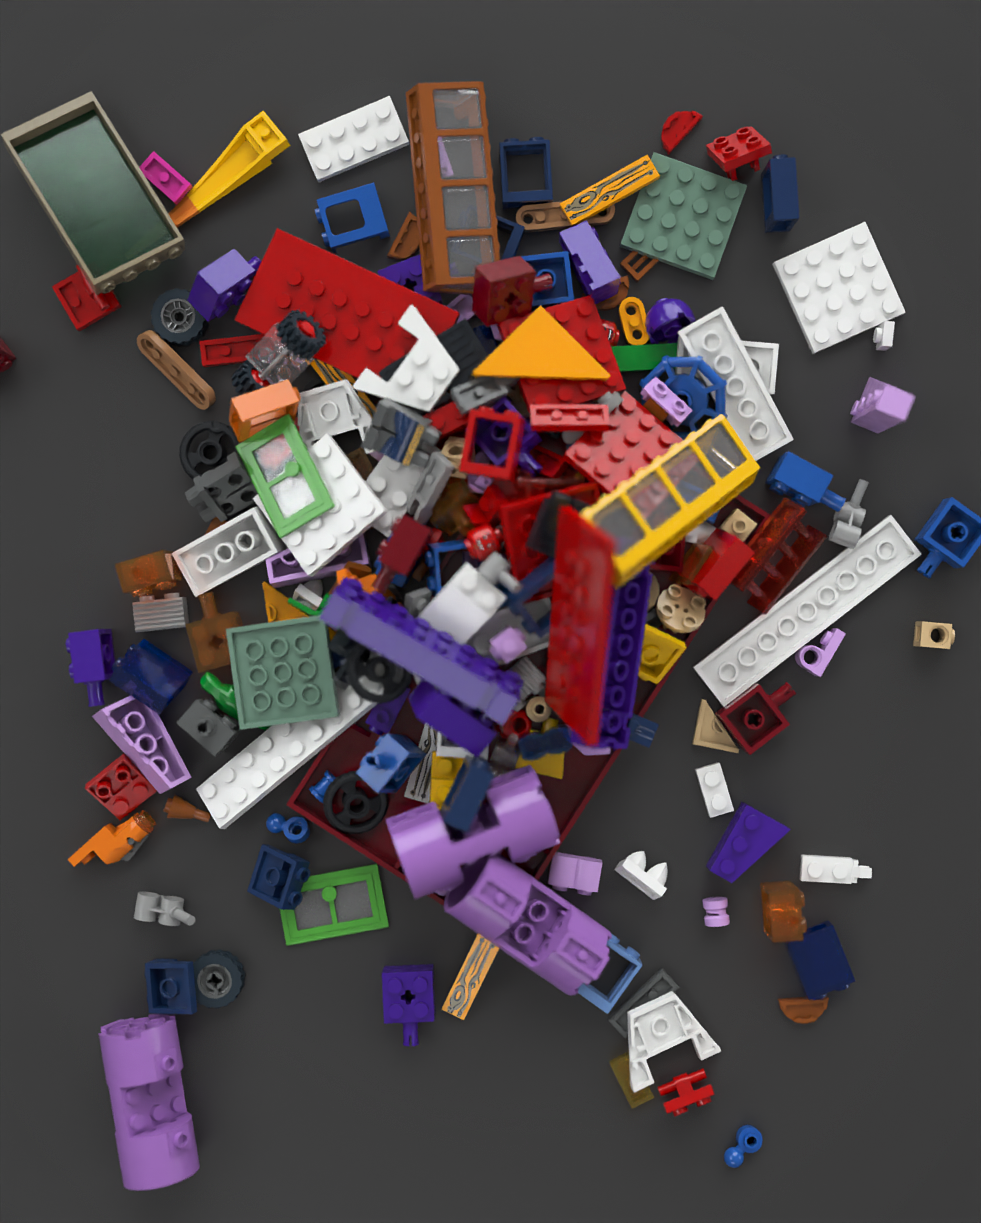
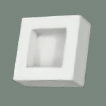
(884, 335)

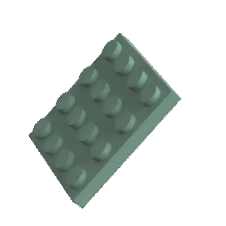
(684, 217)
(282, 672)

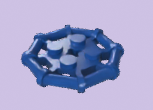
(691, 387)

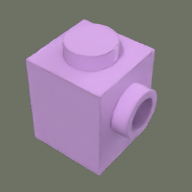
(507, 644)

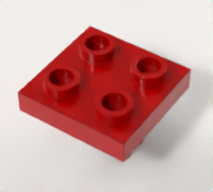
(739, 149)

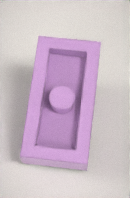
(822, 655)

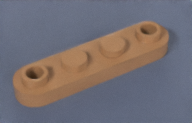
(551, 217)
(176, 369)

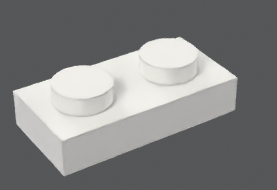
(714, 789)

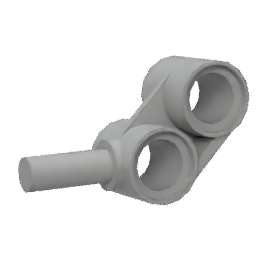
(848, 520)
(496, 570)
(166, 908)

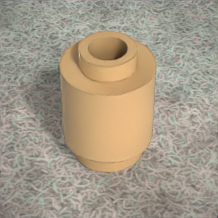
(530, 706)

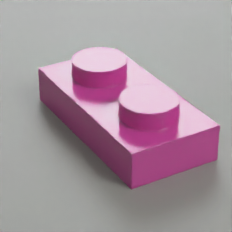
(165, 178)

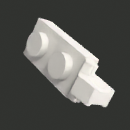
(832, 869)

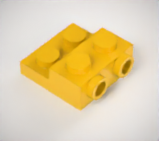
(658, 654)
(442, 776)

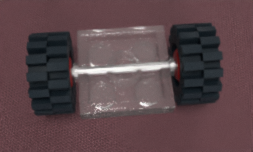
(281, 353)

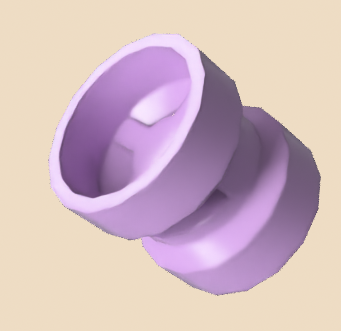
(716, 911)

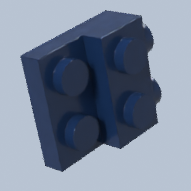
(279, 877)
(170, 986)

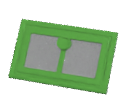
(285, 476)
(337, 906)

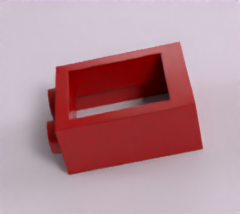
(488, 471)

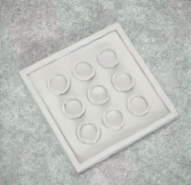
(838, 287)
(337, 528)

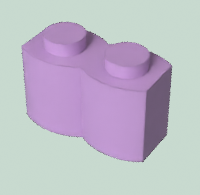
(575, 872)

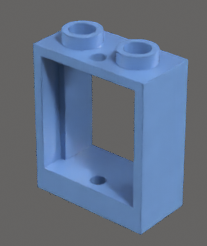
(607, 1002)

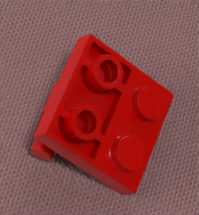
(81, 301)
(120, 787)
(688, 1096)

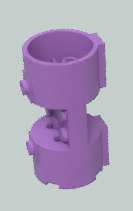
(512, 819)
(529, 922)
(148, 1101)

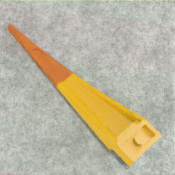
(242, 159)

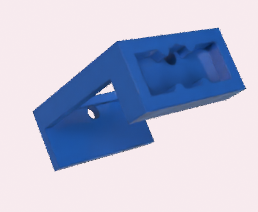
(372, 213)

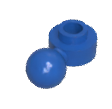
(276, 823)
(734, 1155)

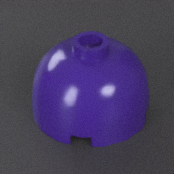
(667, 319)

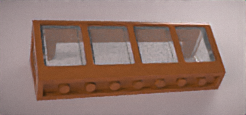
(452, 183)

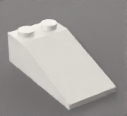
(228, 551)
(463, 604)

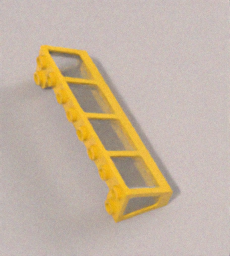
(673, 496)

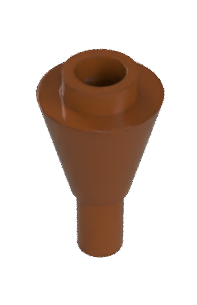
(182, 809)

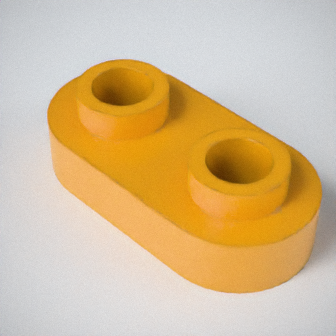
(634, 322)

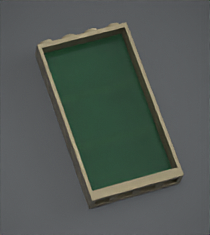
(94, 193)

